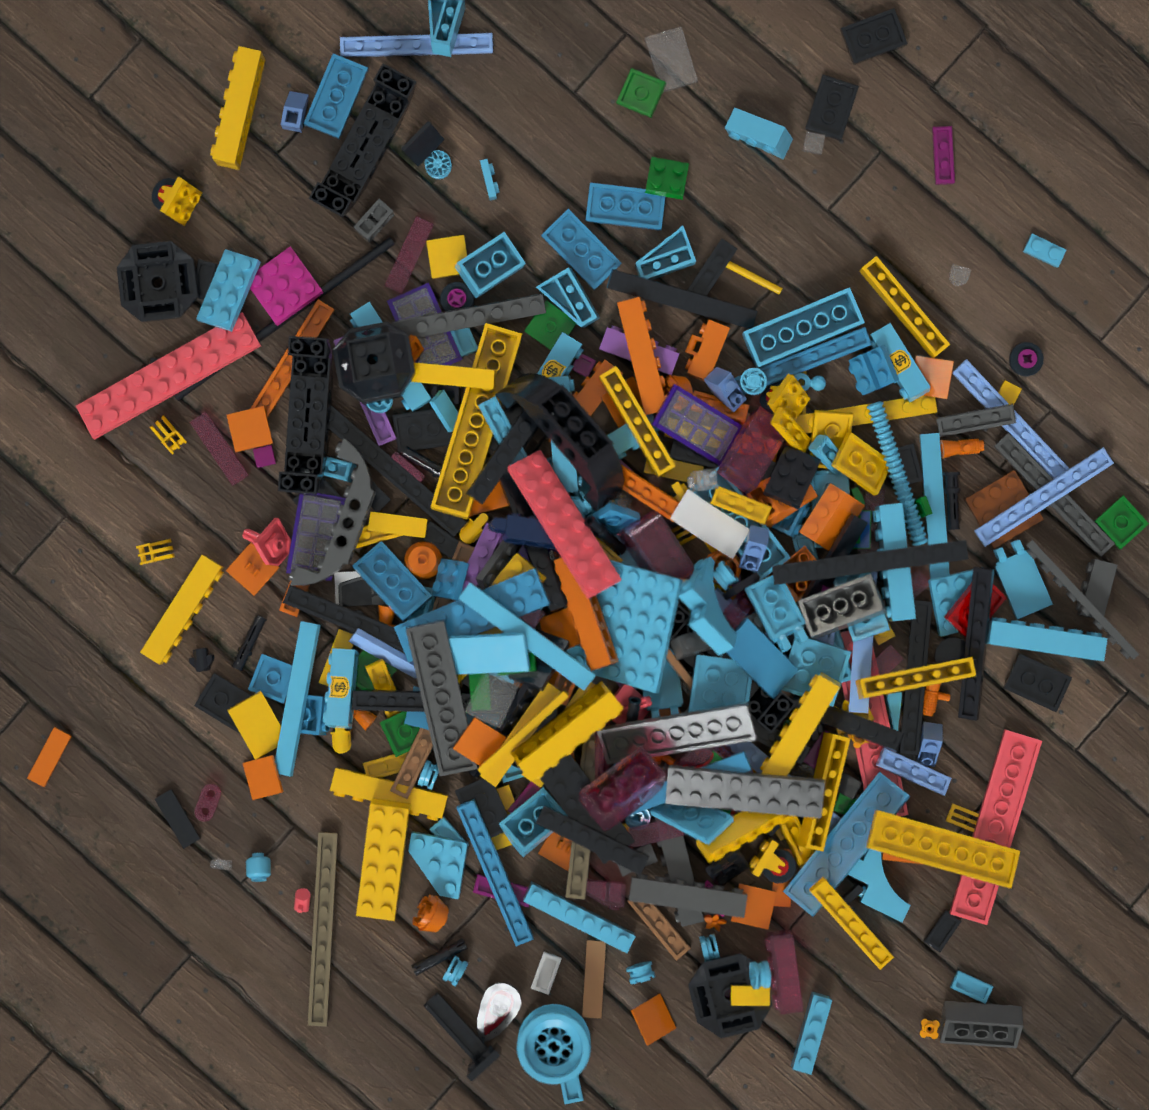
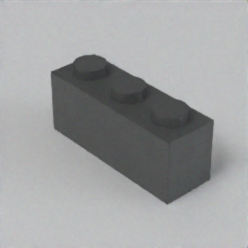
(1097, 585)

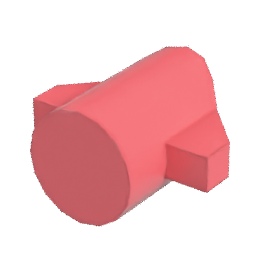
(302, 900)

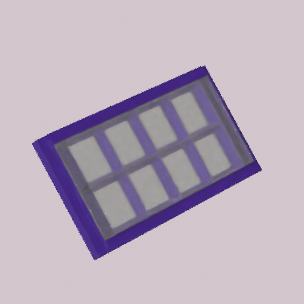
(421, 301)
(696, 425)
(312, 530)

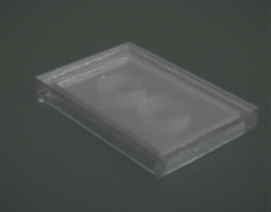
(671, 58)
(492, 698)

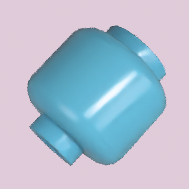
(258, 867)

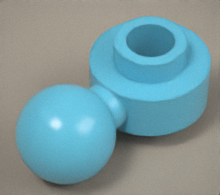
(817, 383)

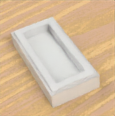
(546, 973)

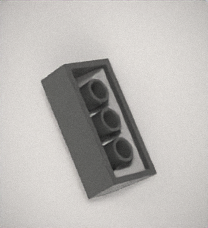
(842, 606)
(981, 1024)

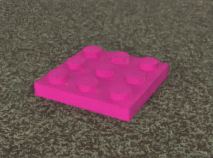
(284, 286)

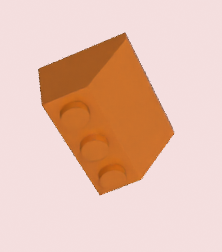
(830, 516)

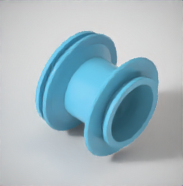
(568, 1023)

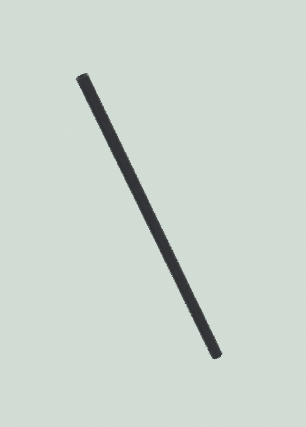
(326, 288)

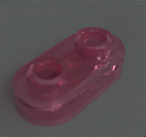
(208, 802)

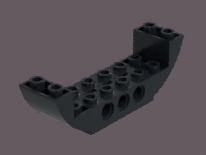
(366, 142)
(307, 415)
(571, 432)
(763, 709)

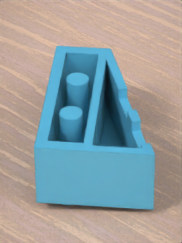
(445, 21)
(759, 133)
(669, 256)
(570, 297)

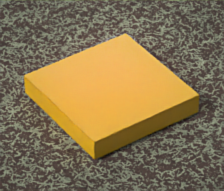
(445, 254)

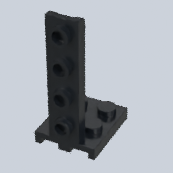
(727, 867)
(464, 1036)

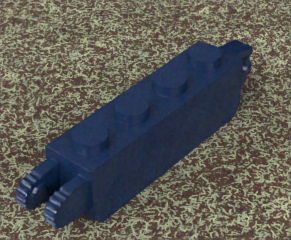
(521, 531)

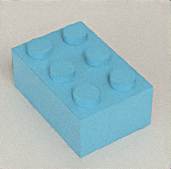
(490, 265)

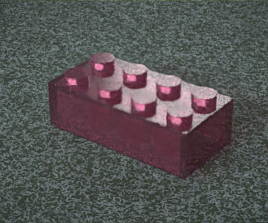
(751, 451)
(785, 972)

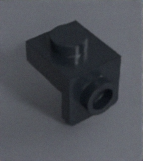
(453, 392)

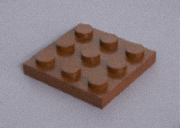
(996, 499)

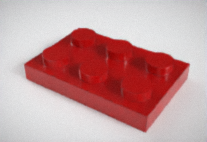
(959, 612)

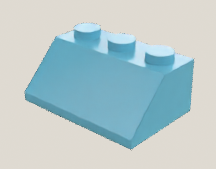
(521, 824)

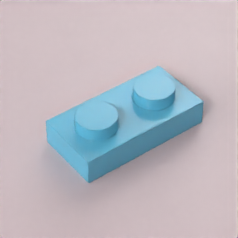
(492, 187)
(1044, 250)

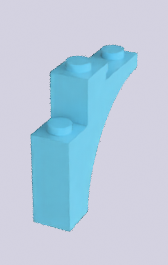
(707, 615)
(877, 890)

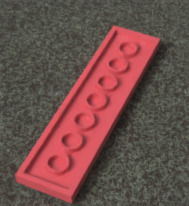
(564, 524)

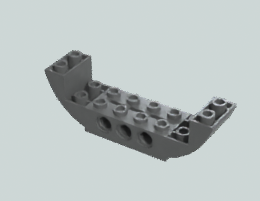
(360, 490)

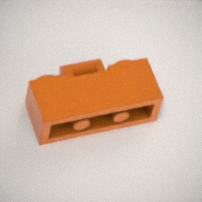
(711, 344)

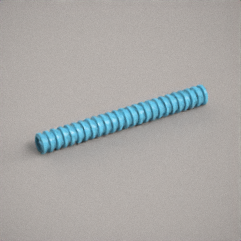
(897, 473)

